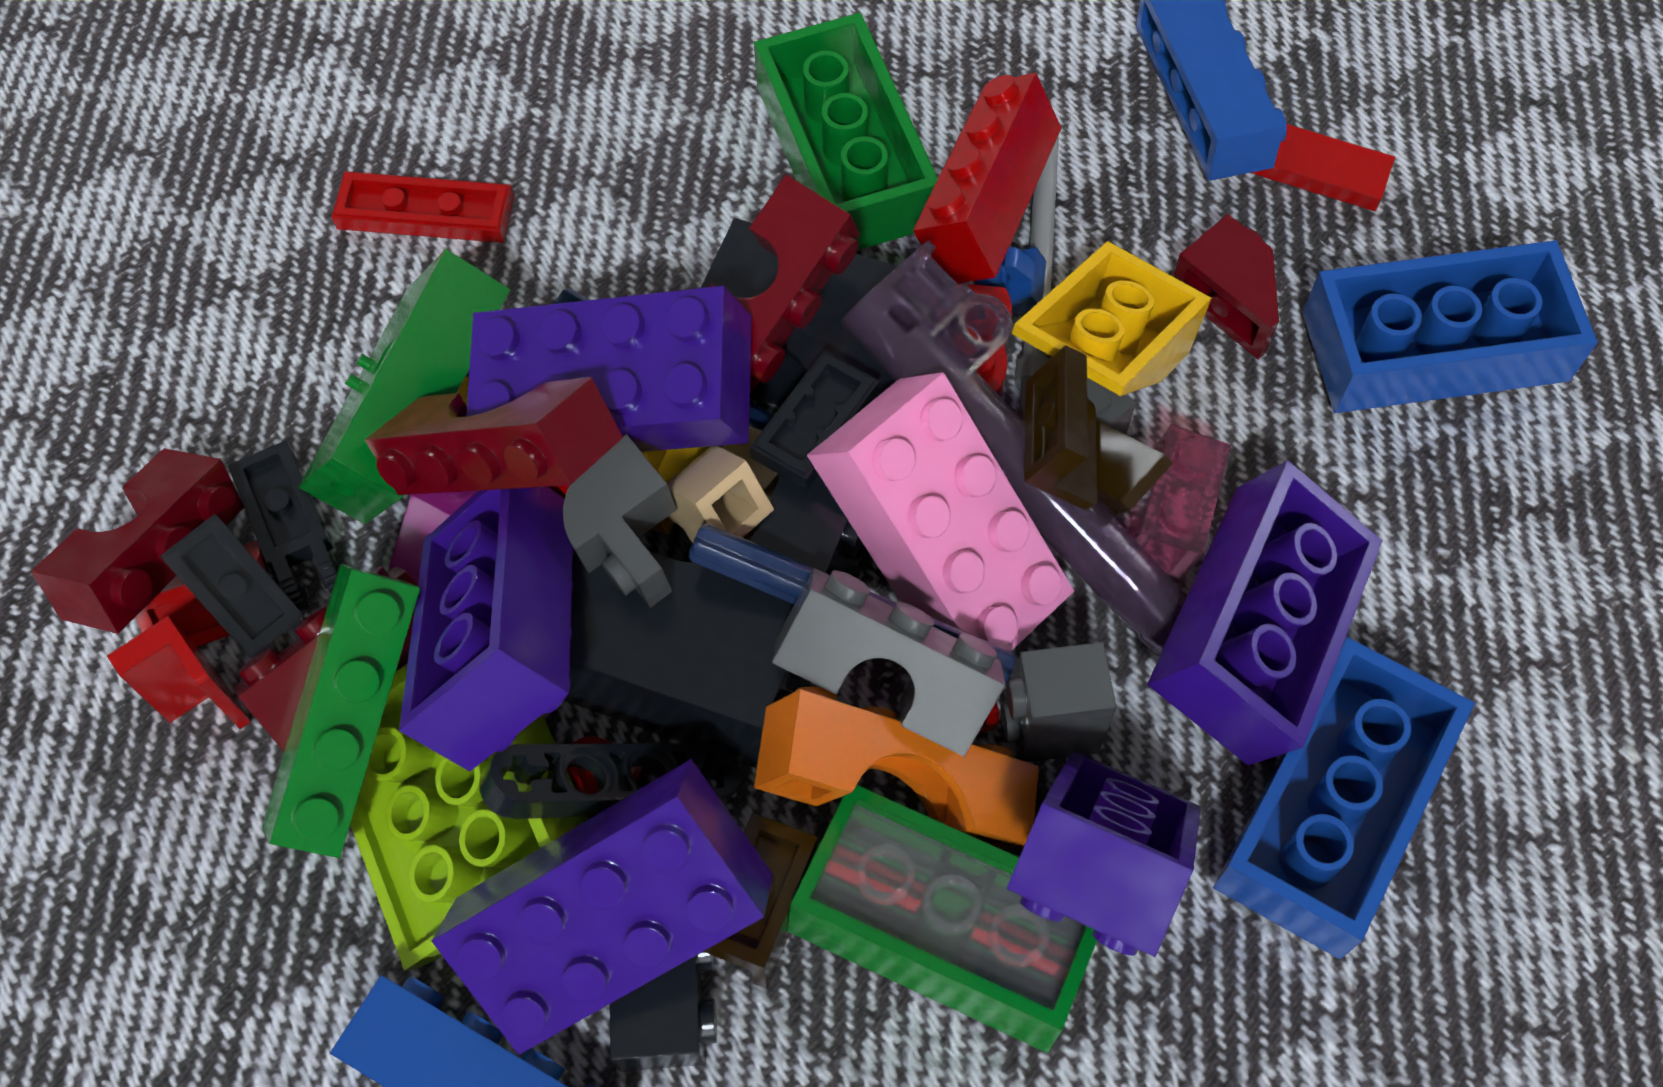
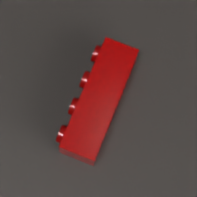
(989, 178)

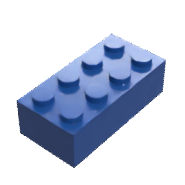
(1447, 326)
(1346, 801)

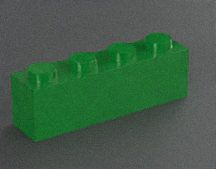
(339, 712)

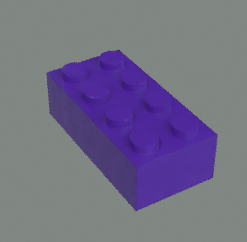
(662, 362)
(1267, 615)
(490, 624)
(1108, 855)
(605, 908)

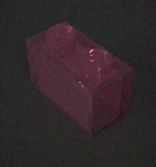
(1179, 508)

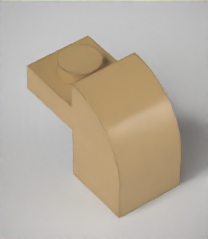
(718, 492)

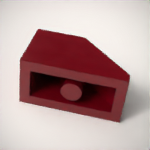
(1239, 276)

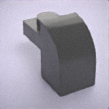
(611, 510)

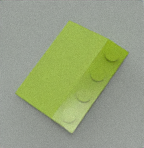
(432, 833)

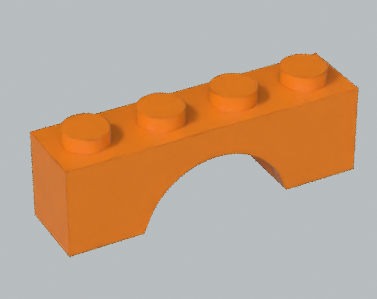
(822, 747)

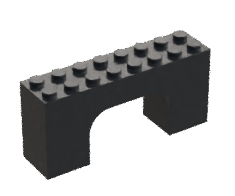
(705, 652)

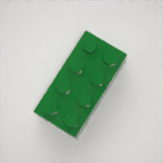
(845, 125)

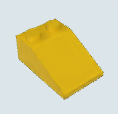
(1121, 316)

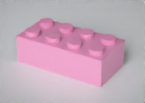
(941, 513)

